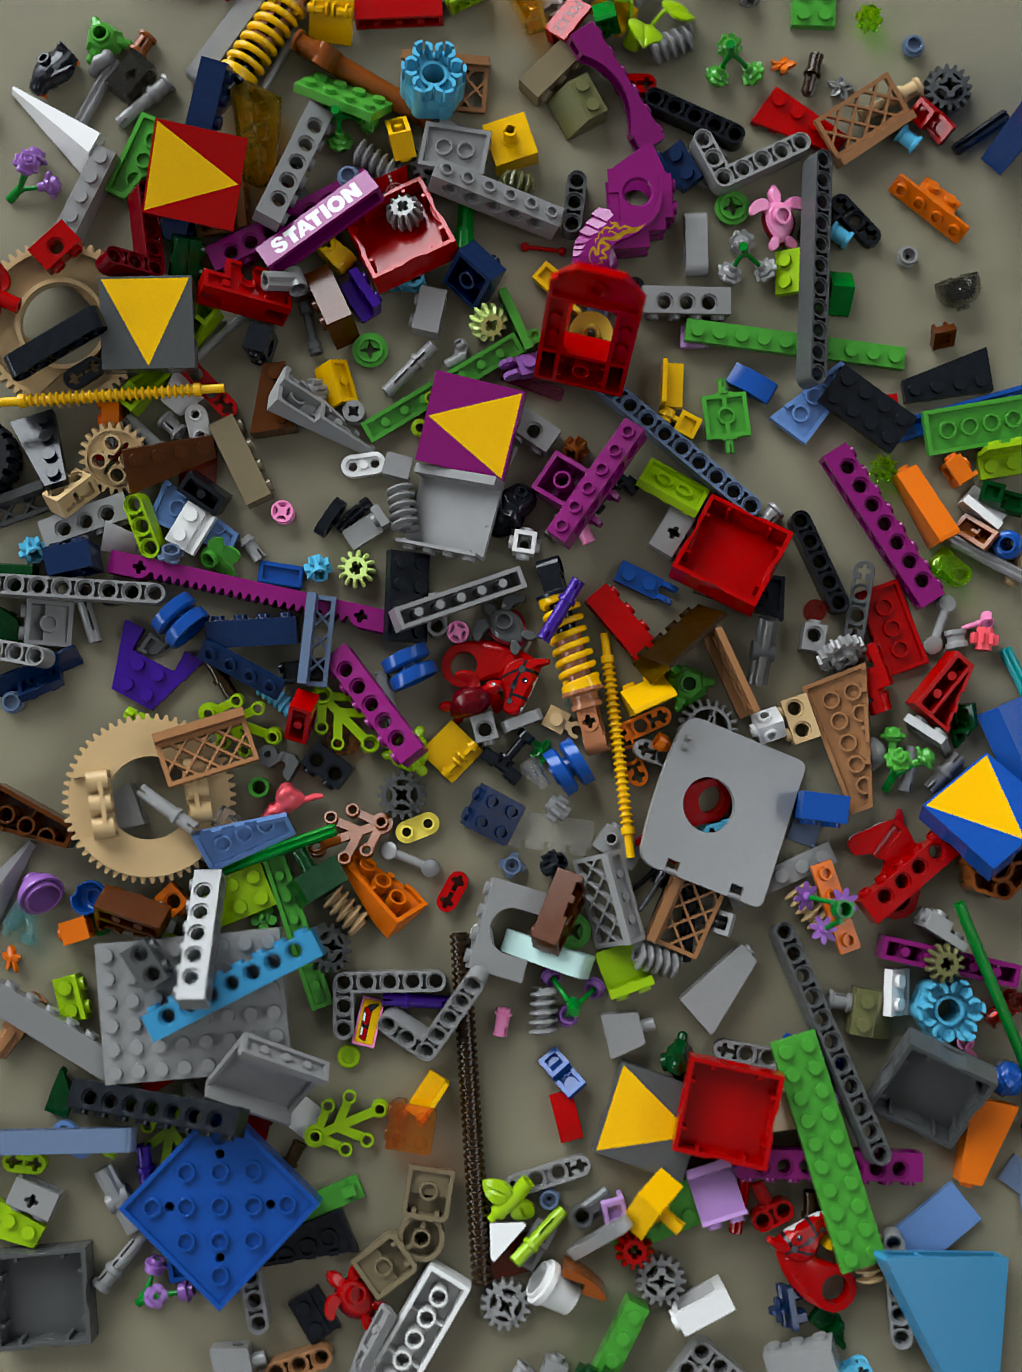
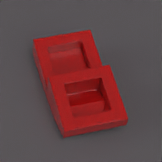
(933, 120)
(566, 1117)

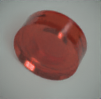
(814, 610)

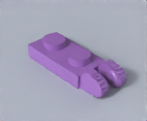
(524, 366)

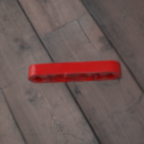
(208, 379)

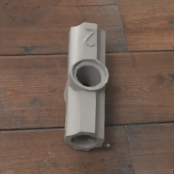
(115, 1193)

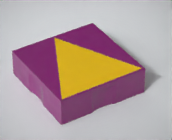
(470, 425)

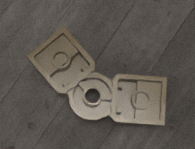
(396, 1252)

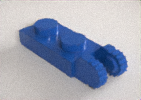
(643, 582)

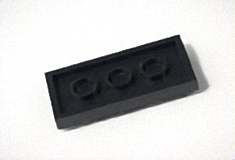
(867, 409)
(405, 582)

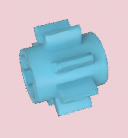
(31, 550)
(317, 568)

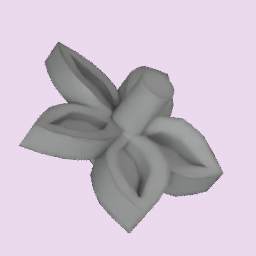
(840, 88)

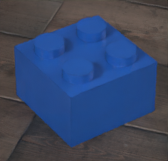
(822, 807)

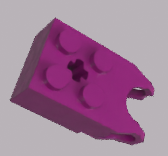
(564, 471)

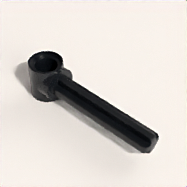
(685, 927)

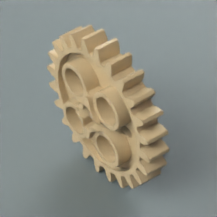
(100, 444)

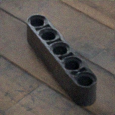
(687, 110)
(55, 343)
(818, 551)

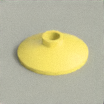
(595, 321)

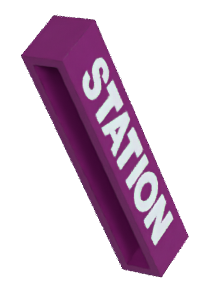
(321, 223)

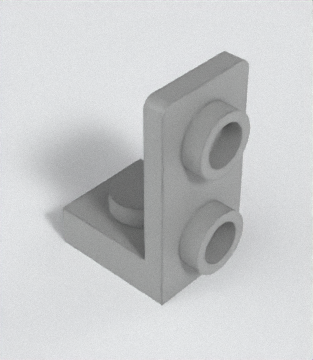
(367, 528)

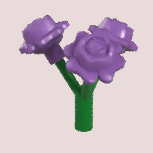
(28, 163)

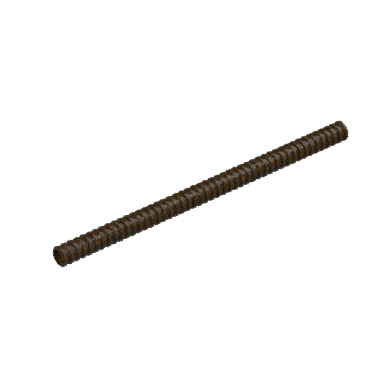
(471, 1125)

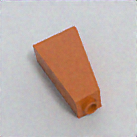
(924, 506)
(982, 1141)

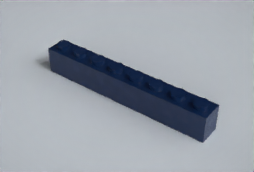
(205, 112)

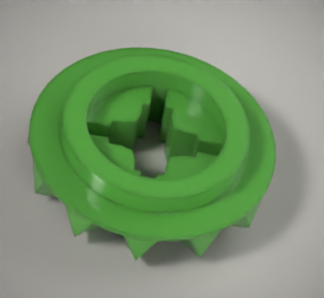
(738, 200)
(362, 343)
(583, 931)

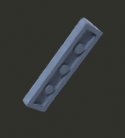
(308, 636)

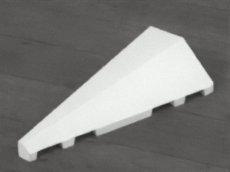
(68, 134)

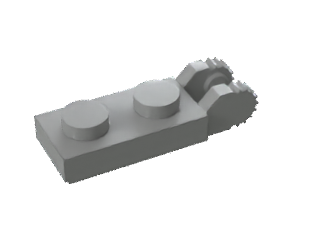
(374, 1338)

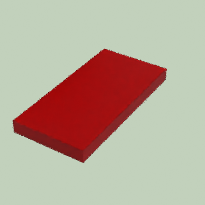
(894, 627)

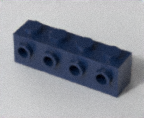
(254, 631)

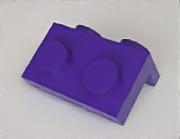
(360, 296)

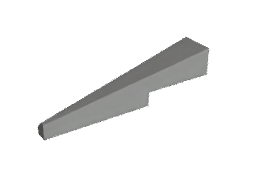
(297, 404)
(11, 873)

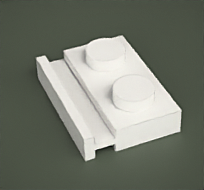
(191, 528)
(896, 992)

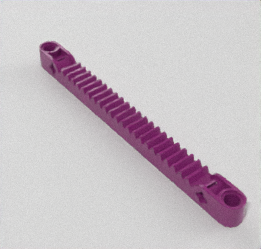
(127, 566)

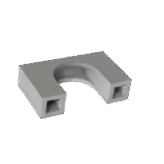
(500, 896)

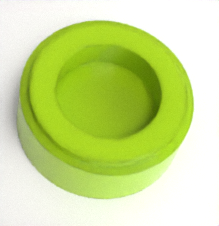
(348, 1055)

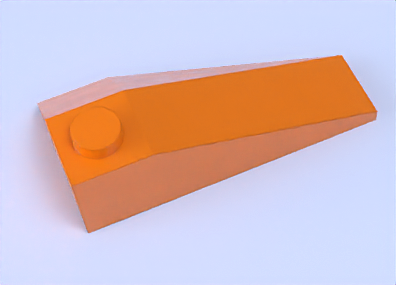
(384, 898)

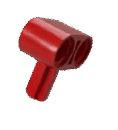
(768, 1206)

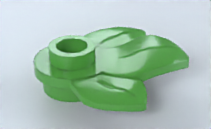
(220, 557)

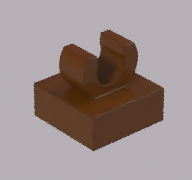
(943, 336)

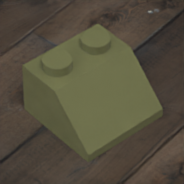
(578, 107)
(866, 1014)

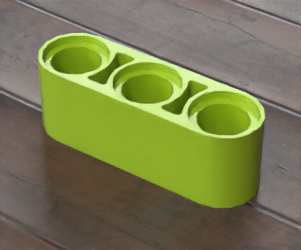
(135, 518)

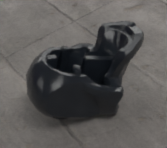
(514, 507)

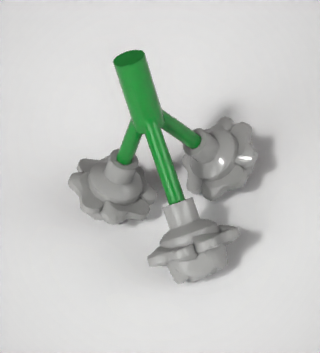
(741, 244)

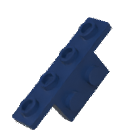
(241, 669)
(35, 681)

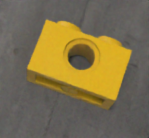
(400, 139)

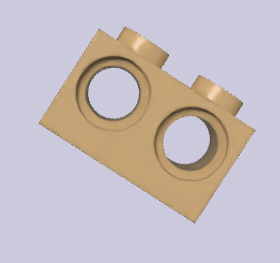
(70, 498)
(803, 717)

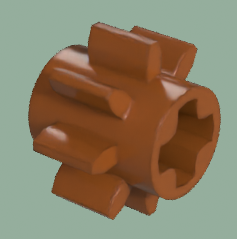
(576, 448)

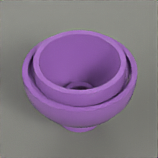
(39, 892)

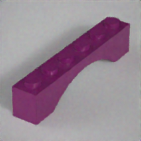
(591, 49)

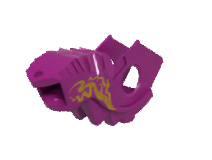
(627, 229)

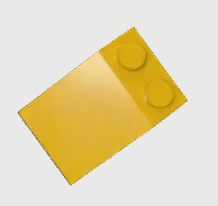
(645, 695)

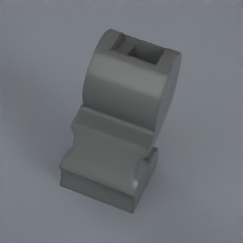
(272, 757)

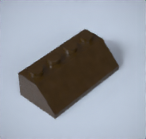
(677, 642)

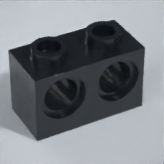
(330, 761)

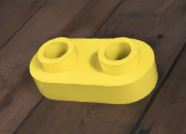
(417, 827)

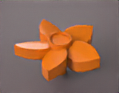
(782, 65)
(11, 958)

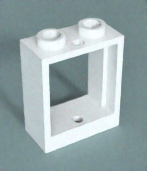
(701, 1306)

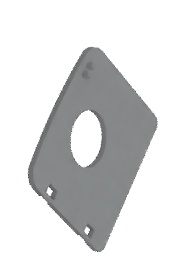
(762, 795)

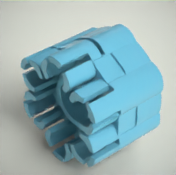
(432, 80)
(962, 1014)

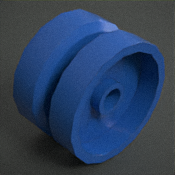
(180, 620)
(407, 664)
(566, 768)

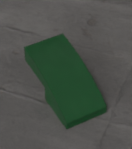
(1002, 500)

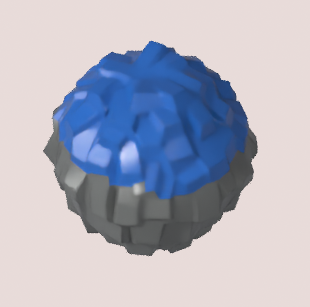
(1009, 1078)

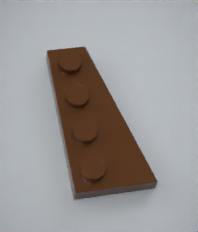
(160, 461)

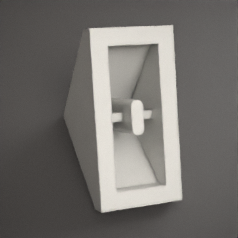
(502, 1235)

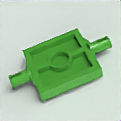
(725, 416)

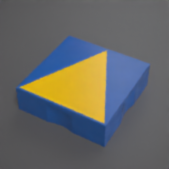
(979, 815)

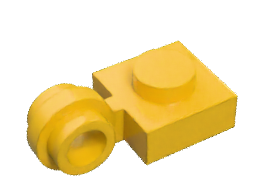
(686, 423)

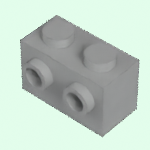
(611, 839)

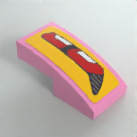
(366, 1024)

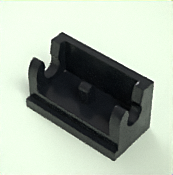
(289, 671)

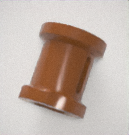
(143, 42)

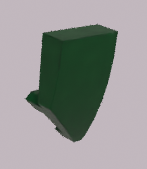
(9, 625)
(964, 723)
(59, 1094)
(828, 1323)

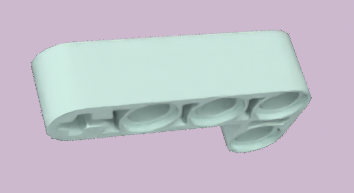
(568, 962)

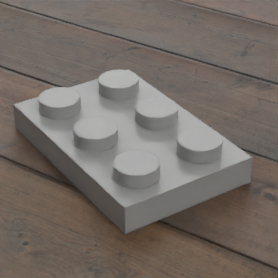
(455, 144)

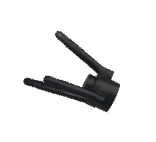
(659, 879)

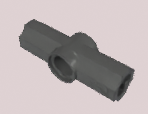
(762, 650)

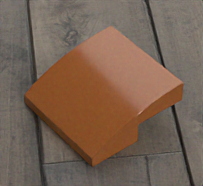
(590, 1281)

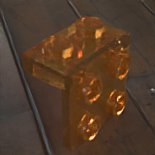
(410, 1127)

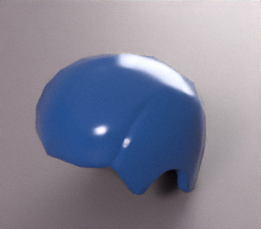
(86, 896)

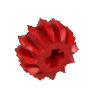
(637, 1257)

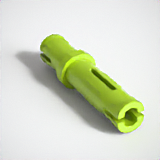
(531, 1243)

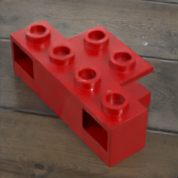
(241, 296)

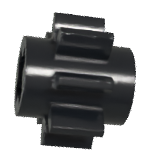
(551, 861)

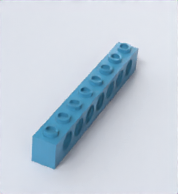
(312, 948)

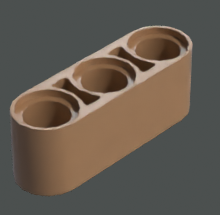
(308, 1353)

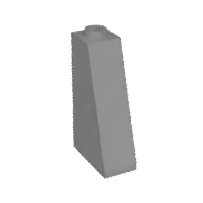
(717, 987)

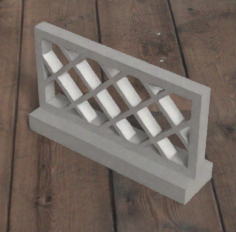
(621, 896)

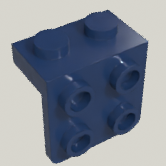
(492, 814)

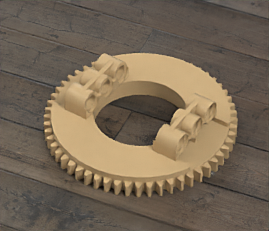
(27, 282)
(94, 811)

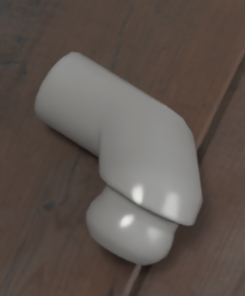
(100, 62)
(460, 354)

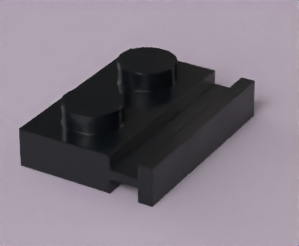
(310, 1314)

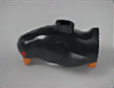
(52, 70)

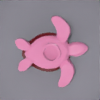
(777, 217)

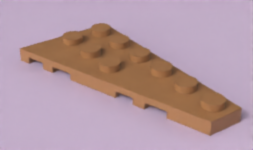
(844, 724)

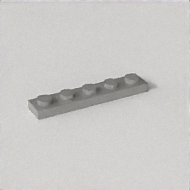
(792, 869)

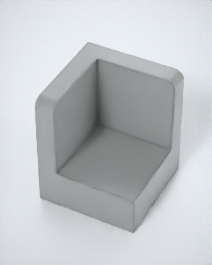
(397, 467)

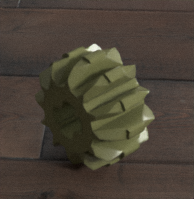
(518, 180)
(951, 967)

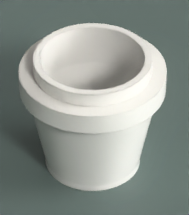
(550, 1289)

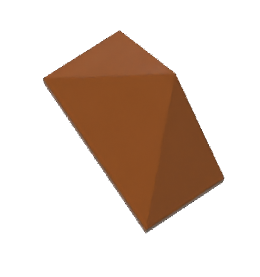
(976, 532)

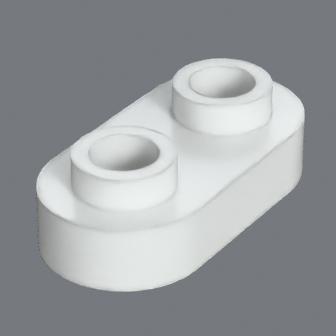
(197, 425)
(363, 464)

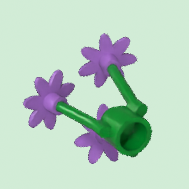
(841, 908)

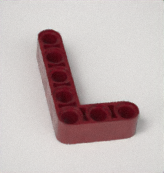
(147, 252)

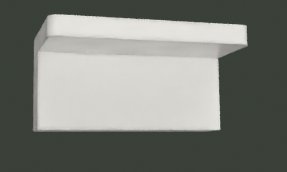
(980, 511)

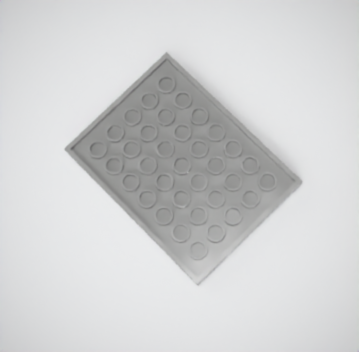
(200, 1046)

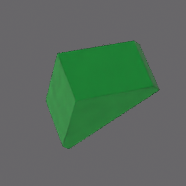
(606, 18)
(840, 293)

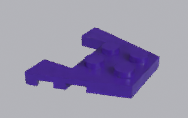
(144, 678)

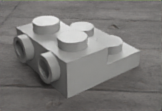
(46, 623)
(937, 925)

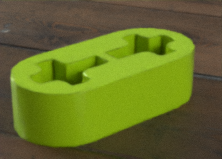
(25, 1167)

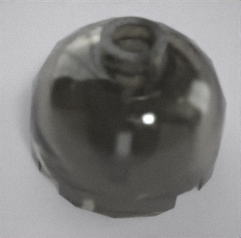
(959, 291)

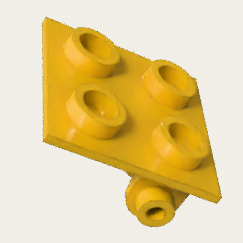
(331, 20)
(452, 751)

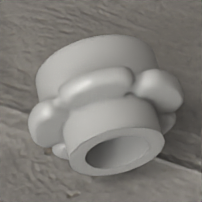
(907, 251)

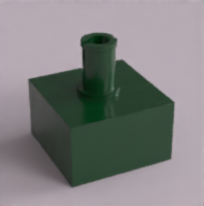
(315, 878)

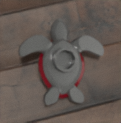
(504, 624)

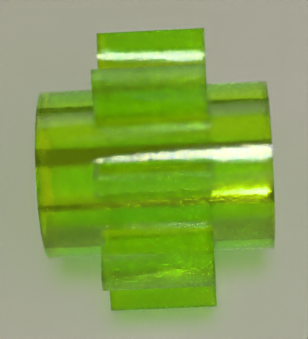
(866, 12)
(885, 461)

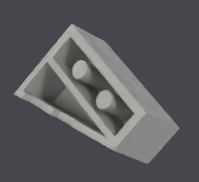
(803, 1354)

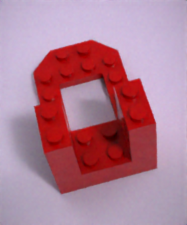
(581, 358)

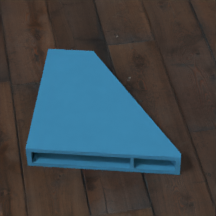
(951, 1304)

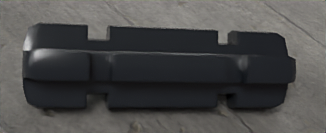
(353, 514)

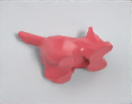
(288, 799)

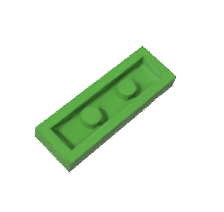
(527, 338)
(338, 1195)

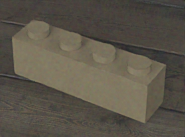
(549, 73)
(241, 461)

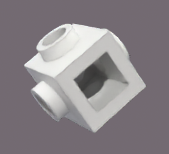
(524, 535)
(767, 725)

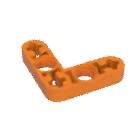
(631, 734)

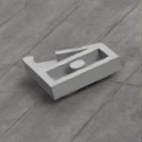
(929, 735)

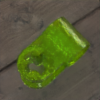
(948, 565)

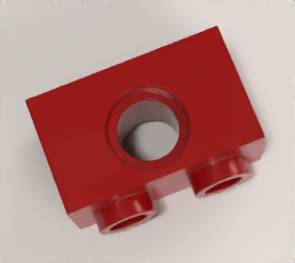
(58, 235)
(301, 716)

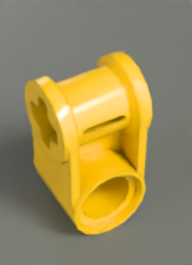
(337, 256)

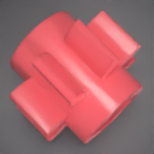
(984, 639)

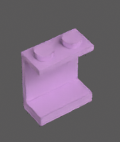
(716, 1194)

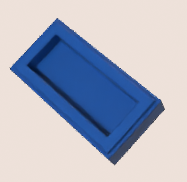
(281, 575)

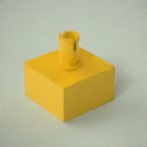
(511, 144)
(653, 1204)

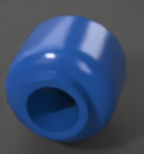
(1001, 549)

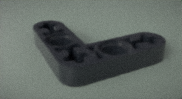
(838, 215)

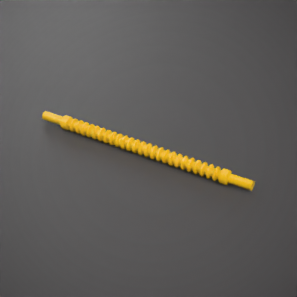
(196, 389)
(627, 830)

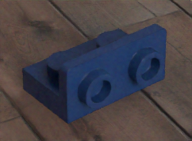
(681, 165)

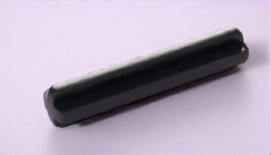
(980, 132)

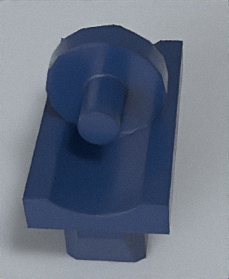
(785, 1307)

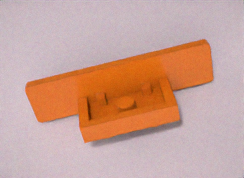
(931, 204)
(826, 881)

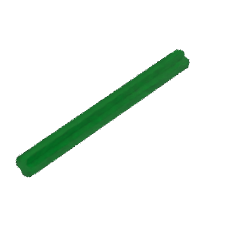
(283, 847)

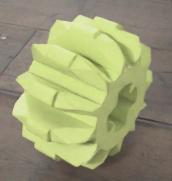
(479, 326)
(364, 571)

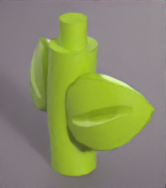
(509, 1199)

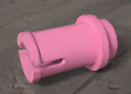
(586, 536)
(502, 1021)

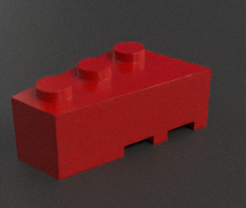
(941, 689)

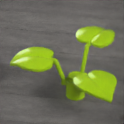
(644, 34)

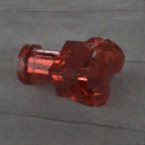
(992, 1016)

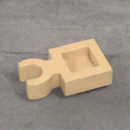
(558, 721)

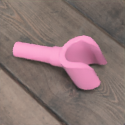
(985, 621)

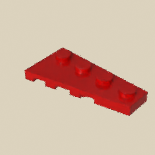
(788, 116)

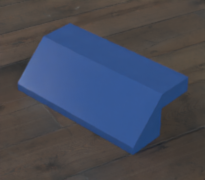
(1004, 733)

